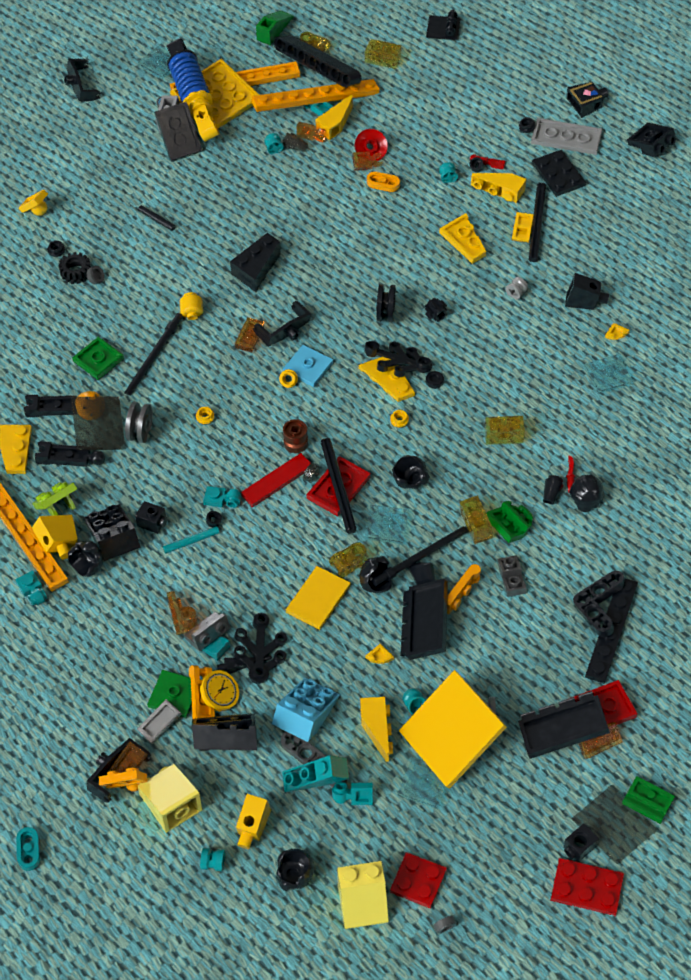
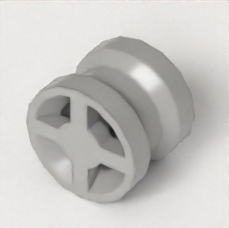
(516, 288)

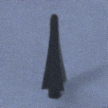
(233, 665)

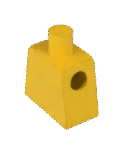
(56, 533)
(255, 812)

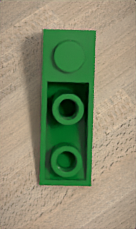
(271, 26)

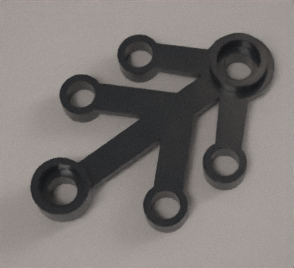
(418, 363)
(259, 650)

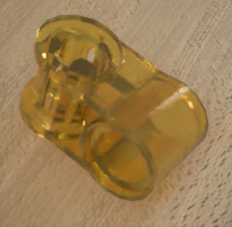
(315, 41)
(346, 561)

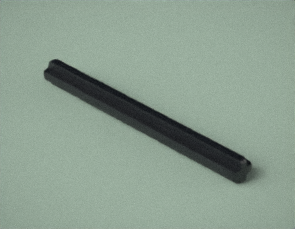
(537, 222)
(338, 486)

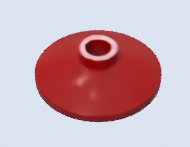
(372, 137)

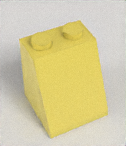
(170, 797)
(362, 894)

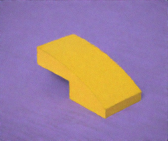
(522, 227)

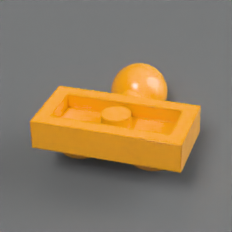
(130, 779)

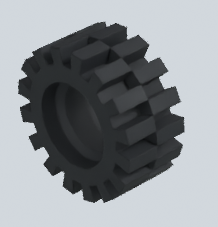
(74, 260)

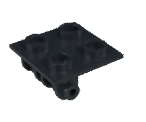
(444, 27)

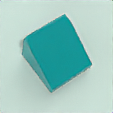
(217, 648)

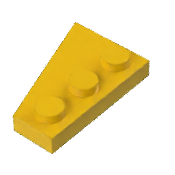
(463, 238)
(395, 386)
(15, 447)

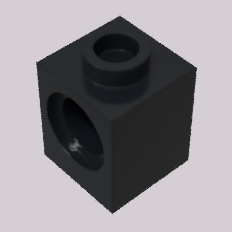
(583, 835)

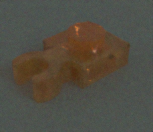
(308, 132)
(364, 161)

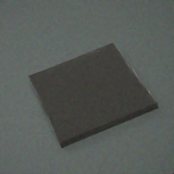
(98, 423)
(615, 825)

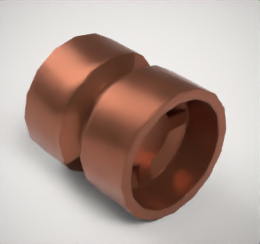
(295, 436)

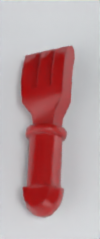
(494, 163)
(570, 477)

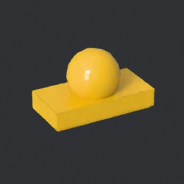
(35, 203)

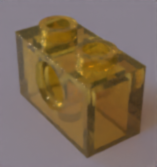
(504, 430)
(476, 519)

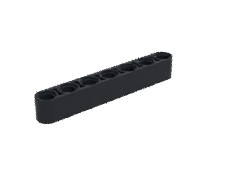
(317, 60)

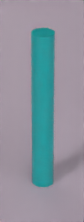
(190, 540)

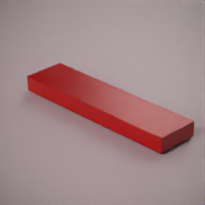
(275, 480)

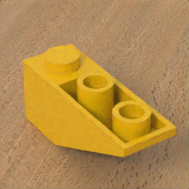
(335, 118)
(501, 184)
(374, 721)

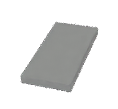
(566, 136)

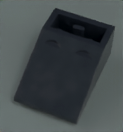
(112, 531)

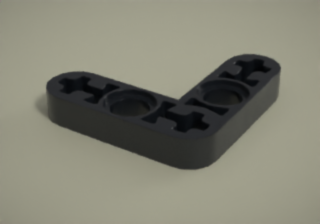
(592, 604)

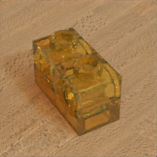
(382, 53)

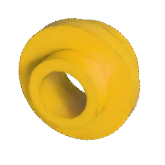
(282, 378)
(204, 411)
(399, 414)

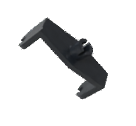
(73, 79)
(289, 329)
(105, 764)

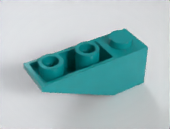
(316, 773)

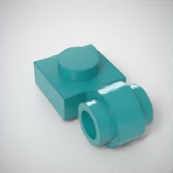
(319, 108)
(217, 496)
(31, 587)
(359, 793)

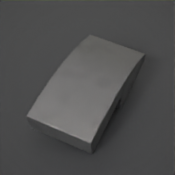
(512, 576)

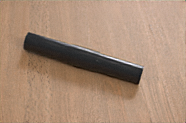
(157, 218)

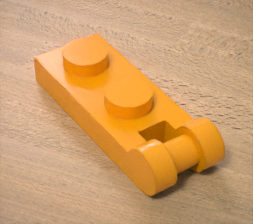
(463, 587)
(199, 708)

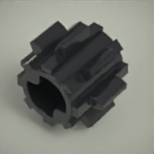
(436, 309)

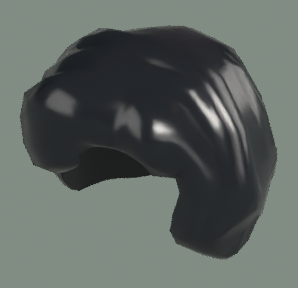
(410, 472)
(587, 492)
(85, 558)
(370, 570)
(294, 869)

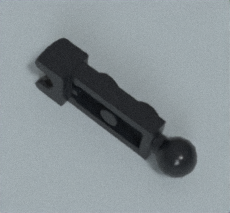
(47, 405)
(66, 455)

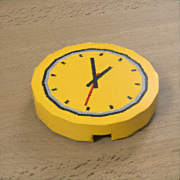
(219, 690)

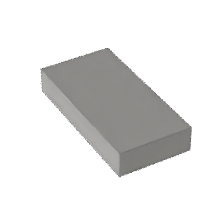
(159, 721)

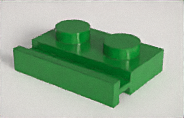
(648, 799)

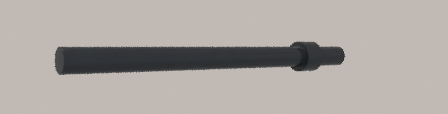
(169, 329)
(390, 572)

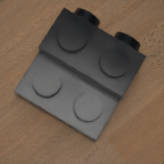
(652, 139)

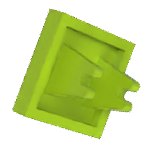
(59, 491)

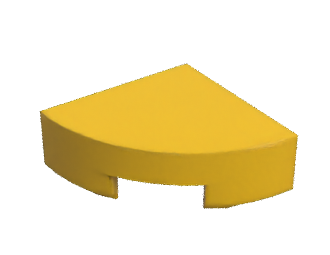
(616, 331)
(379, 654)

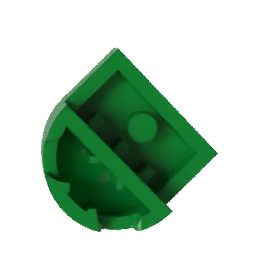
(511, 521)

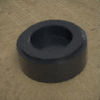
(434, 379)

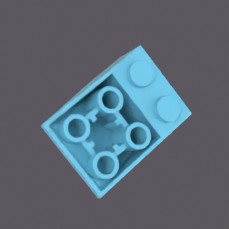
(304, 709)

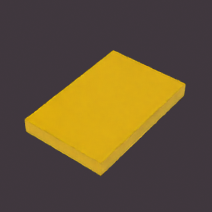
(318, 597)

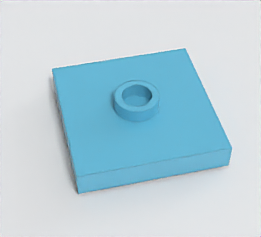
(309, 365)

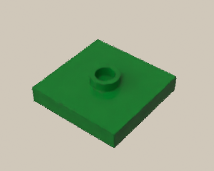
(98, 358)
(175, 689)

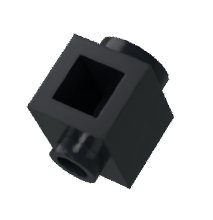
(151, 517)

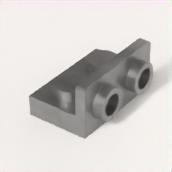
(207, 631)

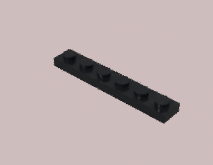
(606, 646)

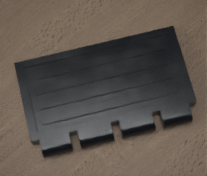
(424, 619)
(564, 725)

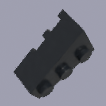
(256, 261)
(225, 732)

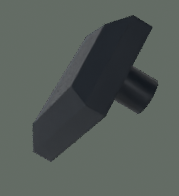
(422, 572)

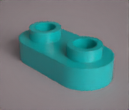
(28, 850)

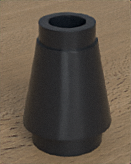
(552, 488)

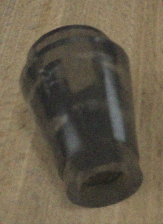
(293, 142)

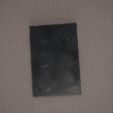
(178, 131)
(558, 173)

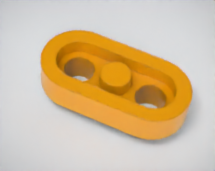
(383, 181)

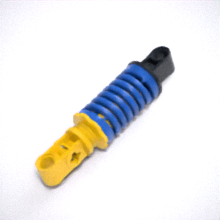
(192, 87)

